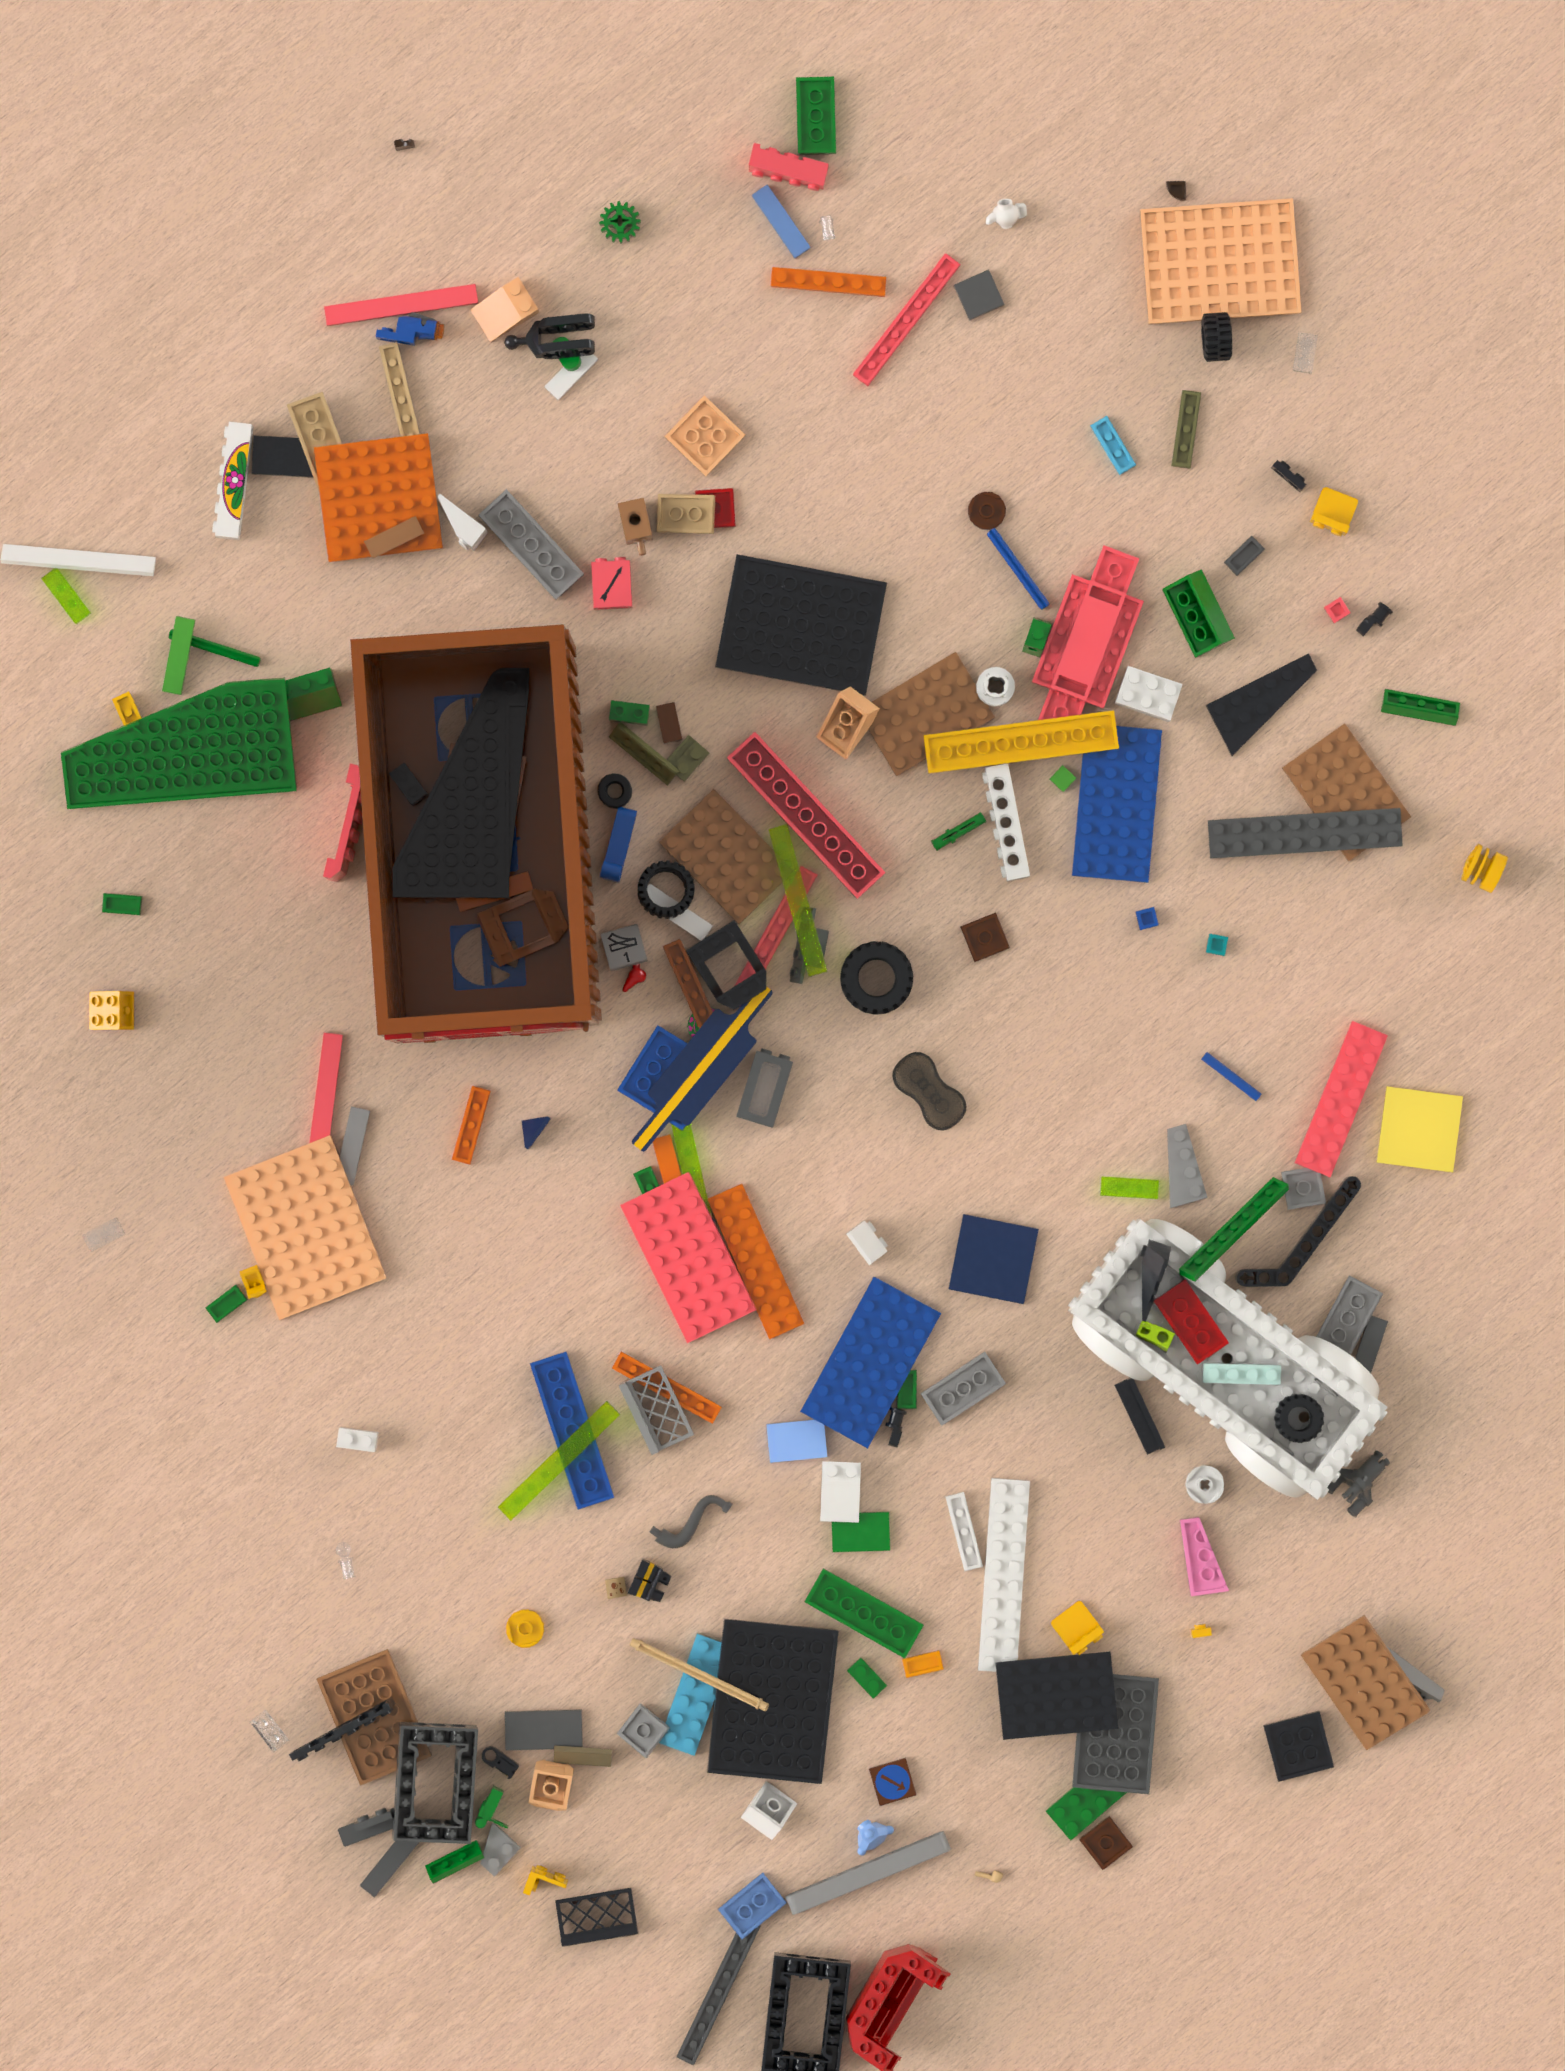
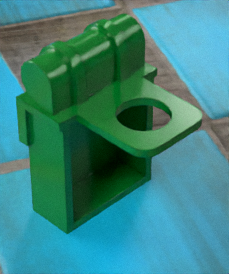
(488, 1808)

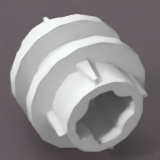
(996, 674)

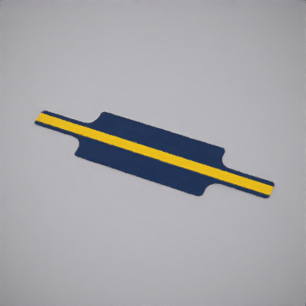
(701, 1068)

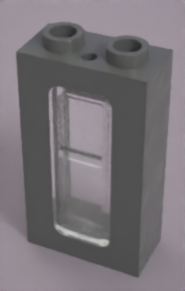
(765, 1088)

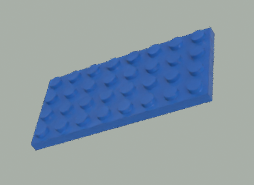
(1118, 808)
(870, 1362)

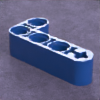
(618, 844)

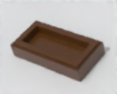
(669, 722)

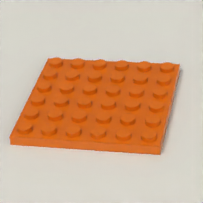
(374, 488)

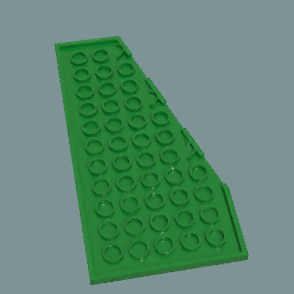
(201, 748)

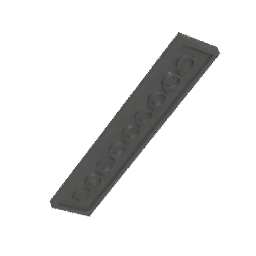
(1305, 833)

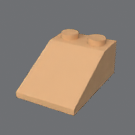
(505, 309)
(847, 722)

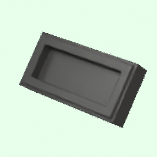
(1244, 555)

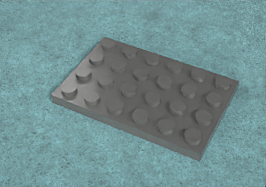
(1121, 1756)

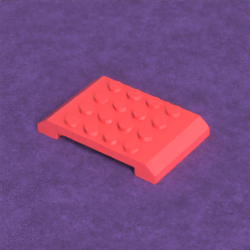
(338, 867)

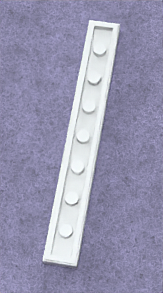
(78, 560)

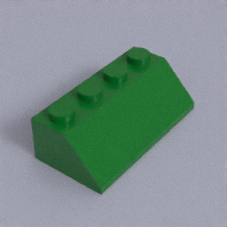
(1198, 613)
(312, 694)

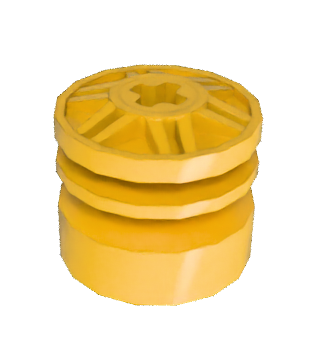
(1484, 868)

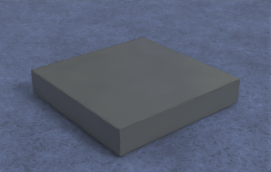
(979, 295)

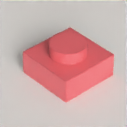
(1337, 610)

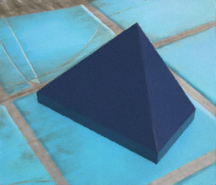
(532, 1129)

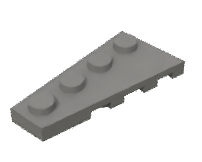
(1184, 1173)

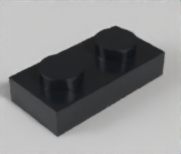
(1294, 480)

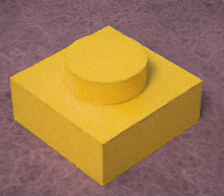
(1200, 1631)

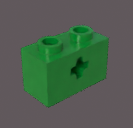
(629, 712)

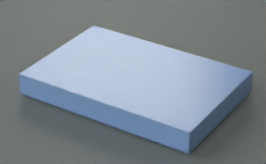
(796, 1440)

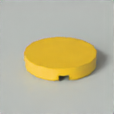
(525, 1628)

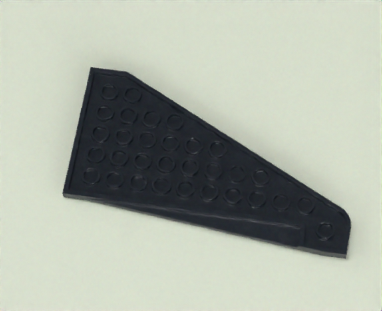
(468, 821)

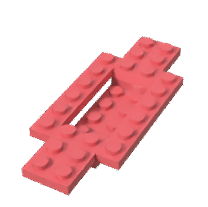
(1095, 639)

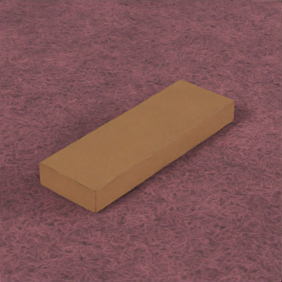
(394, 537)

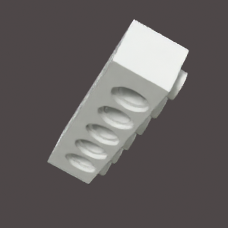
(1002, 773)

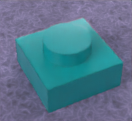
(1216, 944)

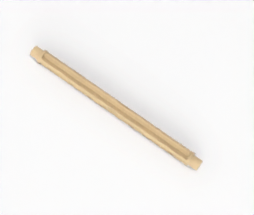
(699, 1674)

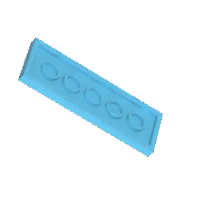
(693, 1698)

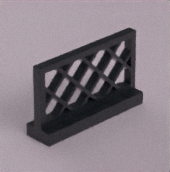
(597, 1934)

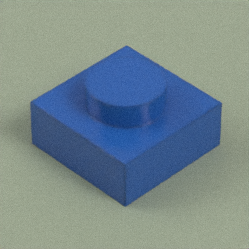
(1147, 918)

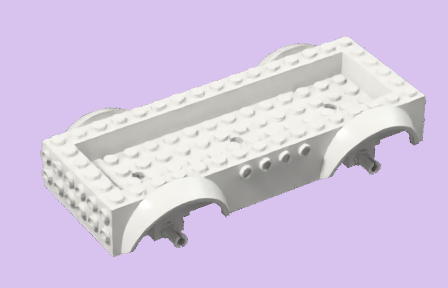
(1244, 1410)

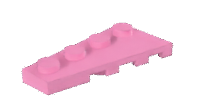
(1201, 1563)

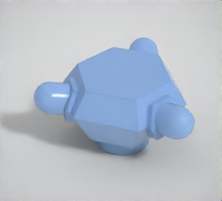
(871, 1835)

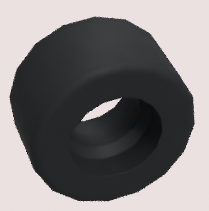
(626, 790)

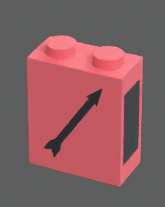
(611, 583)

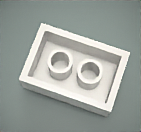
(1148, 694)

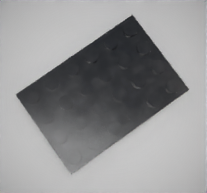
(1056, 1695)

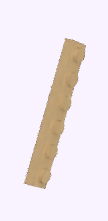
(399, 389)

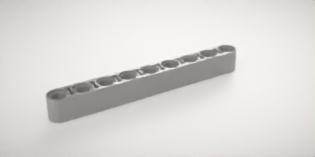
(868, 1872)

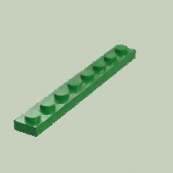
(1233, 1229)

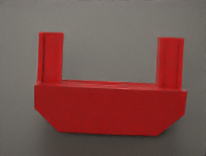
(887, 1999)

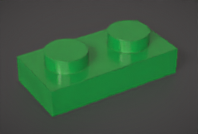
(866, 1677)

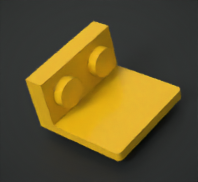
(111, 1010)
(540, 1872)

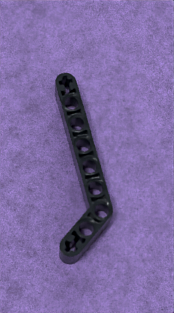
(1307, 1236)

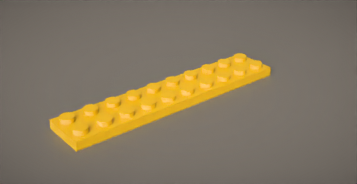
(1021, 742)

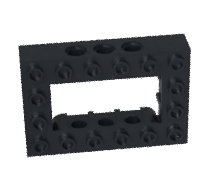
(784, 1966)

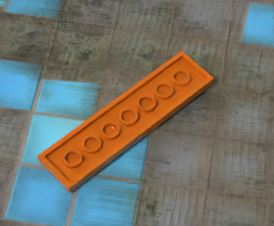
(755, 1261)

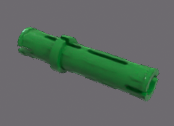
(938, 842)

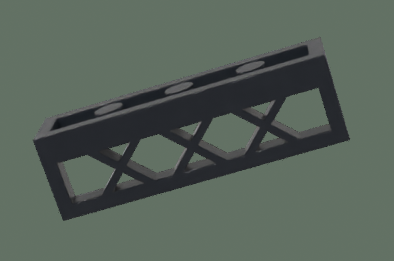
(1139, 1415)

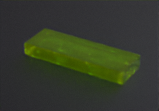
(66, 595)
(1129, 1187)

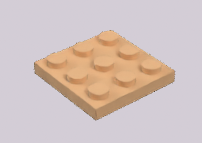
(705, 436)

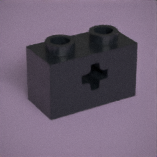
(408, 784)

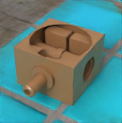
(637, 533)

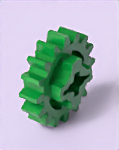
(627, 222)

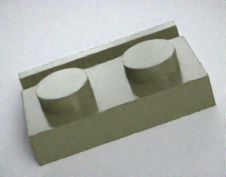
(687, 757)

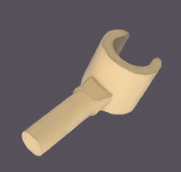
(995, 1877)

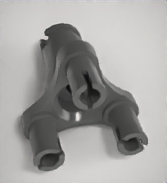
(1360, 1482)

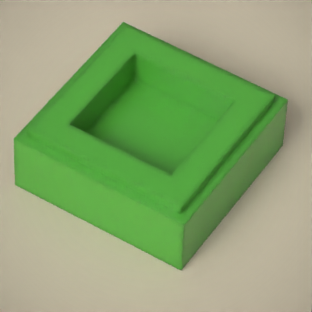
(1062, 778)

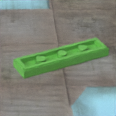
(178, 655)

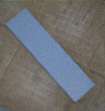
(781, 221)

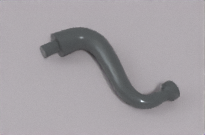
(679, 1540)

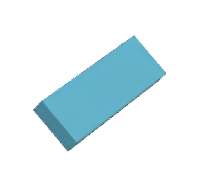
(1113, 445)

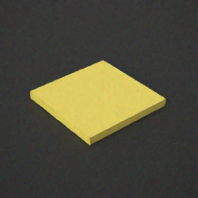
(1419, 1129)

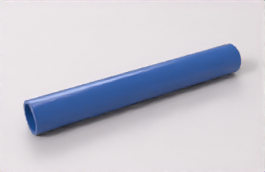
(1231, 1076)

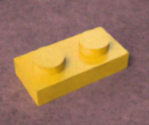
(126, 708)

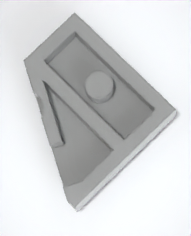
(498, 1850)

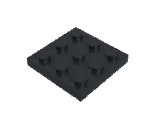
(1298, 1746)

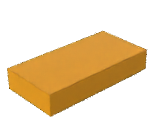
(922, 1664)

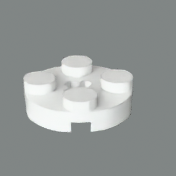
(1206, 1495)

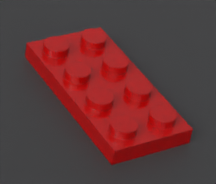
(1191, 1321)

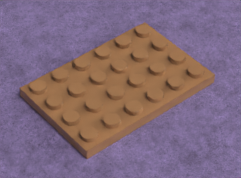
(928, 703)
(1341, 778)
(724, 856)
(1365, 1682)
(358, 1689)

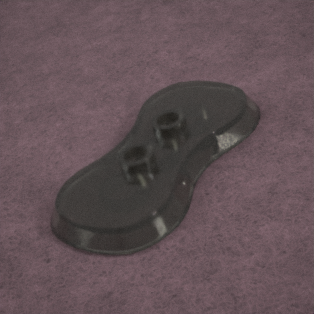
(919, 1079)

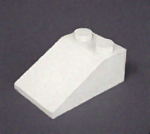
(466, 528)
(840, 1492)

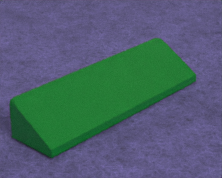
(1420, 707)

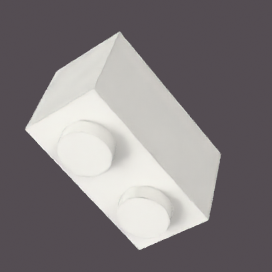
(357, 1439)

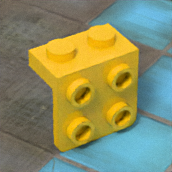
(1334, 511)
(1077, 1628)

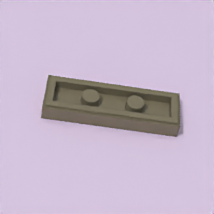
(583, 1756)

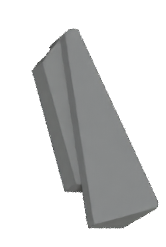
(1425, 1686)

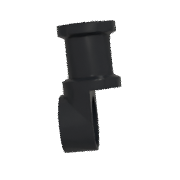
(1376, 618)
(895, 1422)

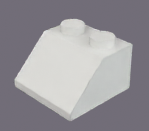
(867, 1242)
(769, 1810)

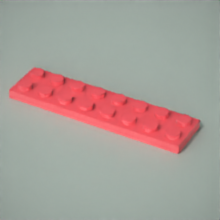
(1341, 1099)

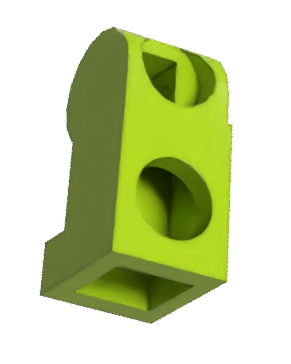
(1155, 1335)

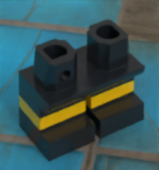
(645, 1589)

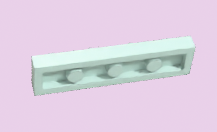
(1242, 1373)

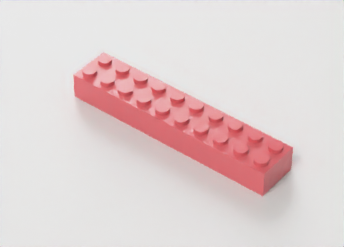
(806, 815)

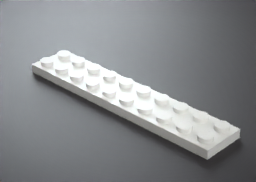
(1003, 1572)

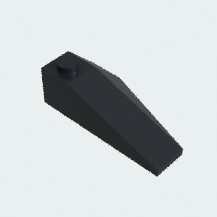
(1153, 1267)

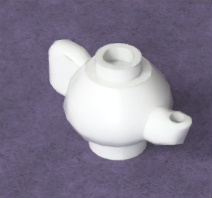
(1006, 213)

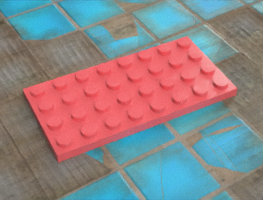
(688, 1257)

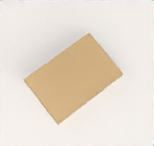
(685, 513)

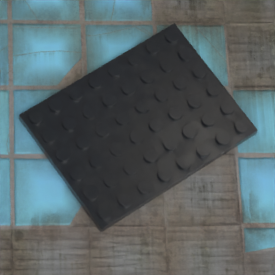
(800, 624)
(792, 1673)

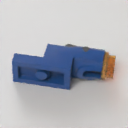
(411, 327)

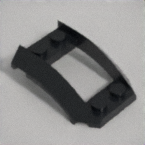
(715, 944)

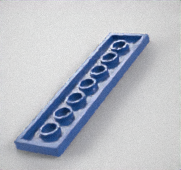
(565, 1415)

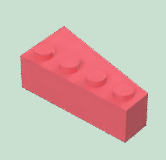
(787, 168)

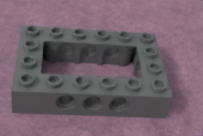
(413, 1829)

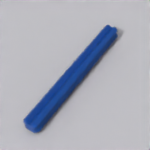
(1018, 569)

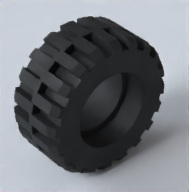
(850, 977)

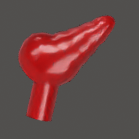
(634, 977)

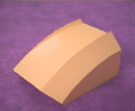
(551, 1785)

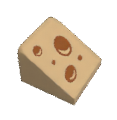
(616, 1587)

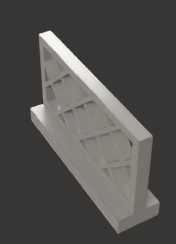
(641, 1417)

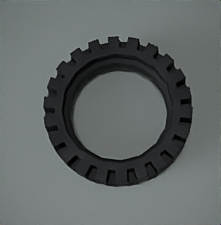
(655, 909)

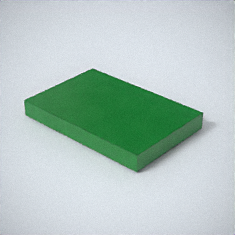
(869, 1534)

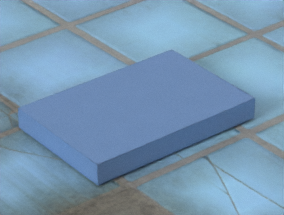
(752, 1906)

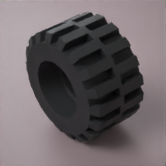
(1216, 336)
(1314, 1425)

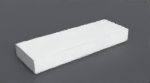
(566, 379)

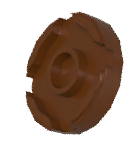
(986, 510)

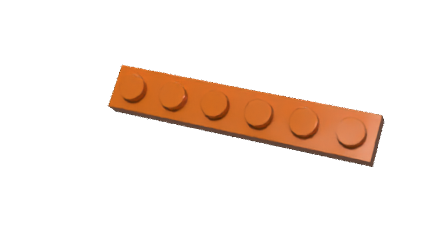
(828, 282)
(687, 1398)

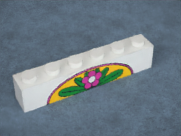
(234, 480)

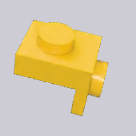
(253, 1282)

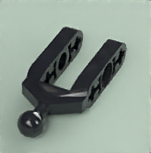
(554, 325)

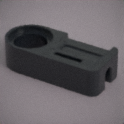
(501, 1762)

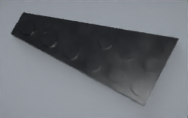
(1251, 706)
(348, 1727)

